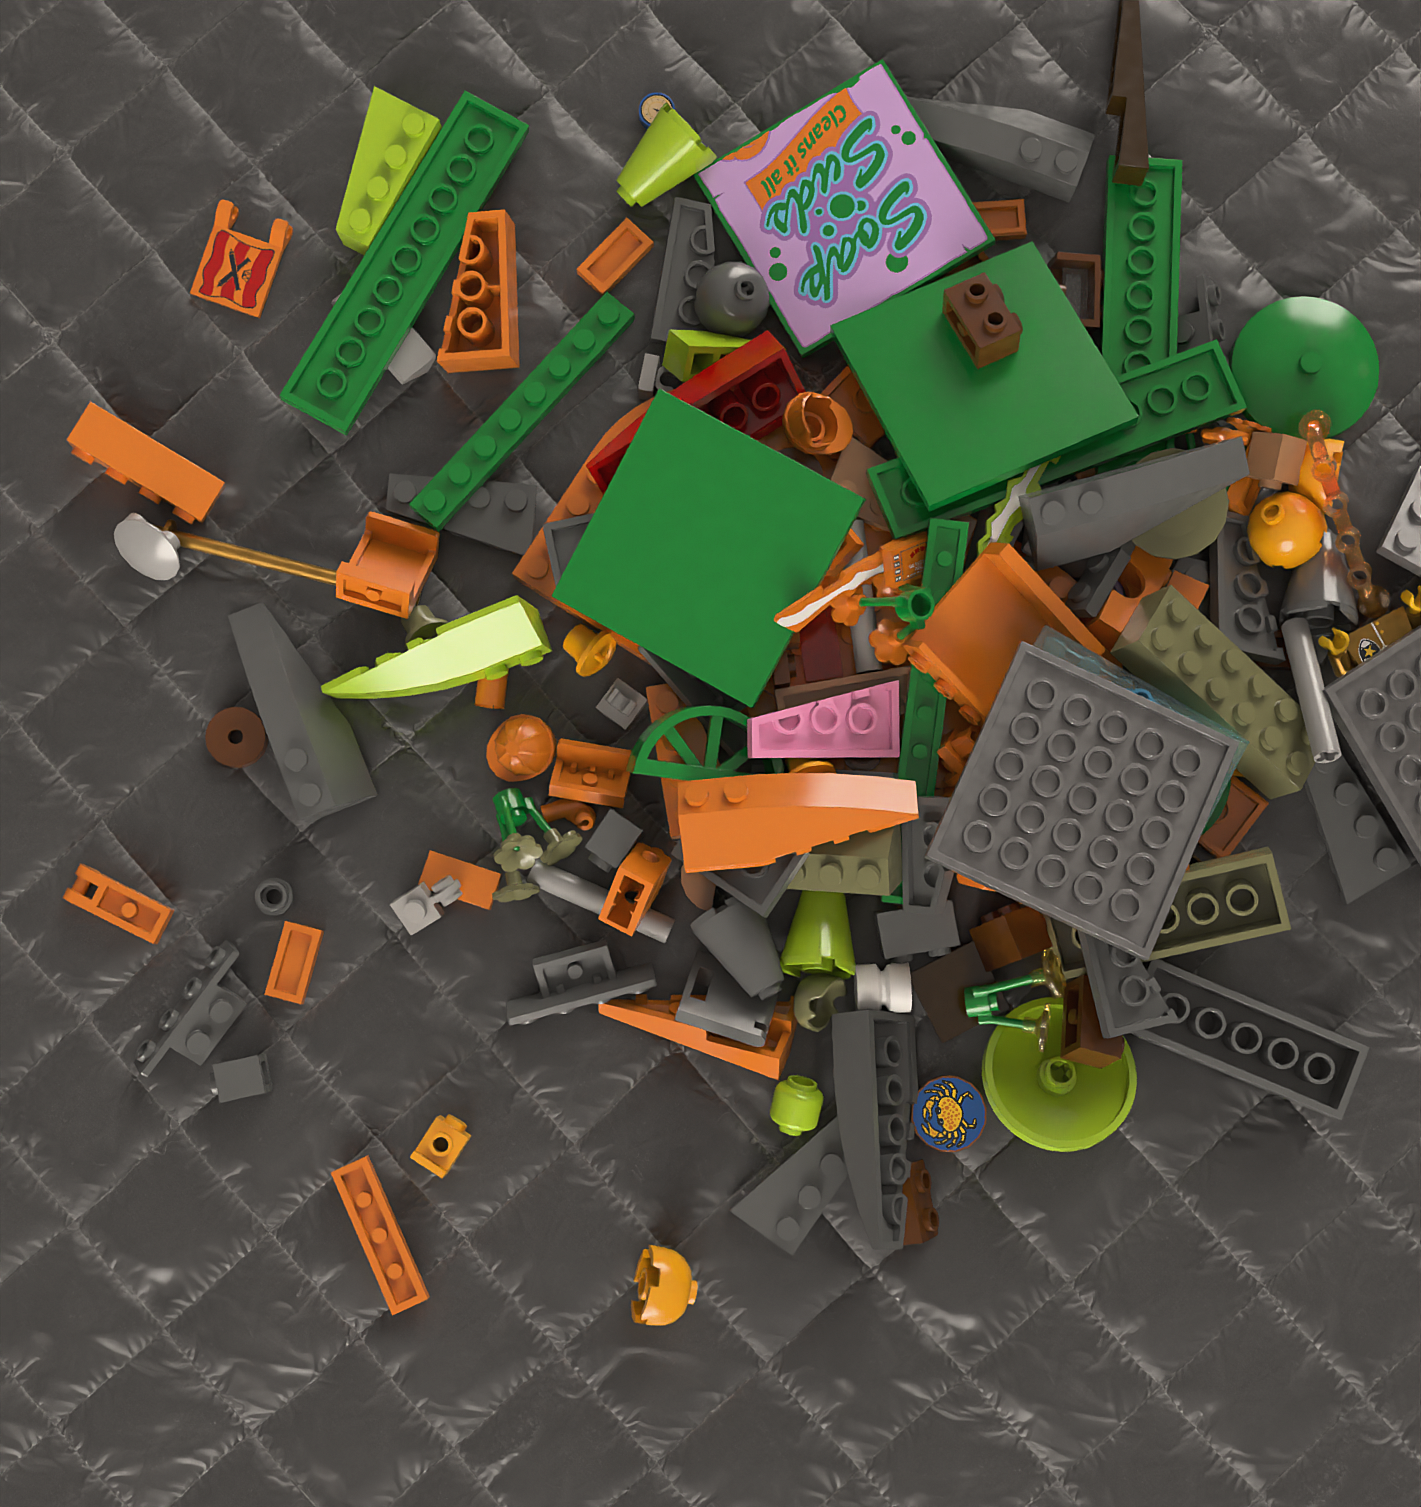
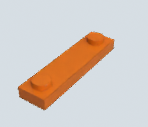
(380, 1235)

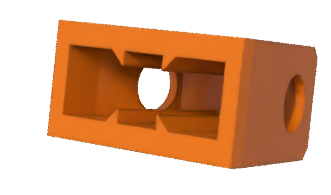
(639, 872)

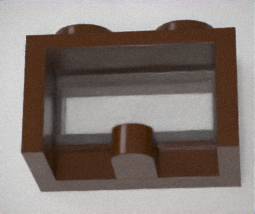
(1081, 282)

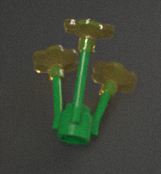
(984, 999)

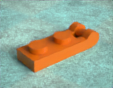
(119, 904)

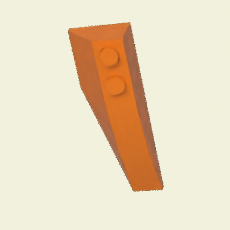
(771, 815)

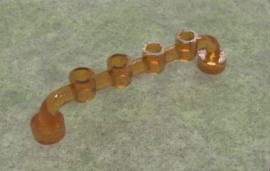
(1373, 599)

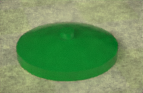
(1304, 359)

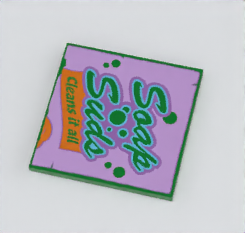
(844, 206)

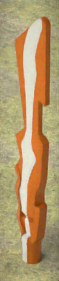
(850, 580)

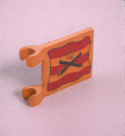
(237, 267)

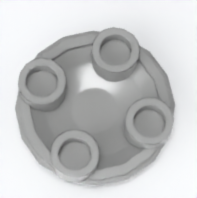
(147, 547)

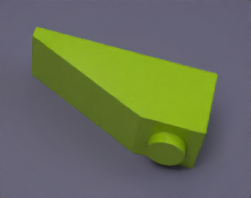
(694, 350)

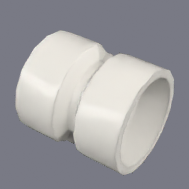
(883, 987)

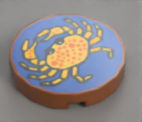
(948, 1113)

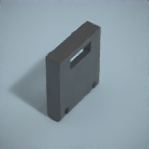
(727, 1006)

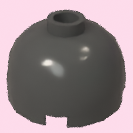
(731, 299)

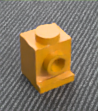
(442, 1161)

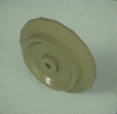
(1189, 530)

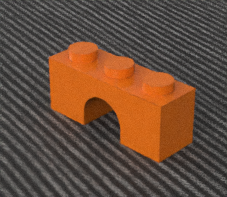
(1140, 578)

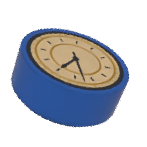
(651, 105)

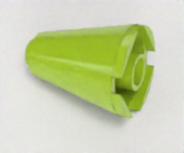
(662, 158)
(819, 937)

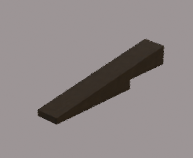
(1127, 97)

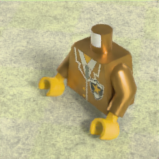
(1352, 649)

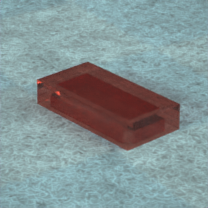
(820, 649)

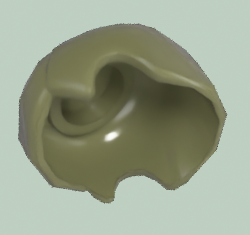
(816, 999)

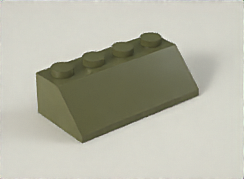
(860, 865)

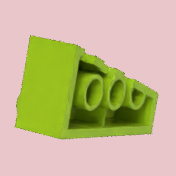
(386, 158)

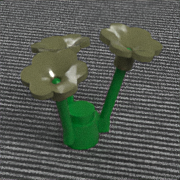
(522, 851)

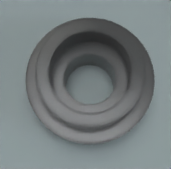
(262, 896)

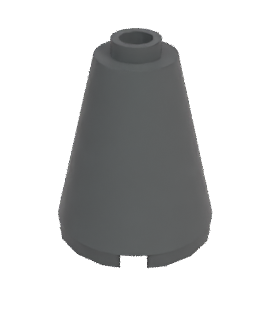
(1321, 592)
(743, 946)

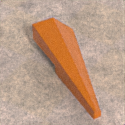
(659, 1019)

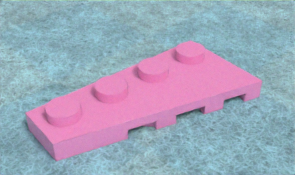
(836, 727)

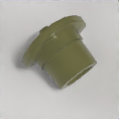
(421, 624)

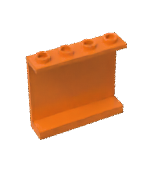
(981, 625)

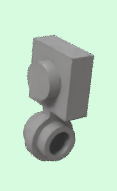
(421, 907)

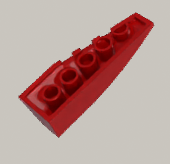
(740, 390)

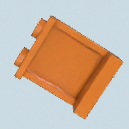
(388, 565)

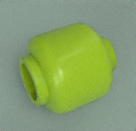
(796, 1105)

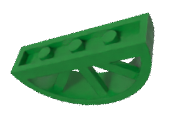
(692, 768)

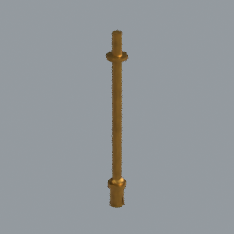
(253, 556)

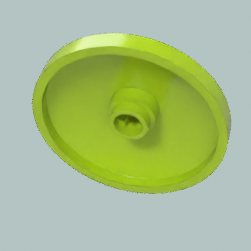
(1052, 1098)

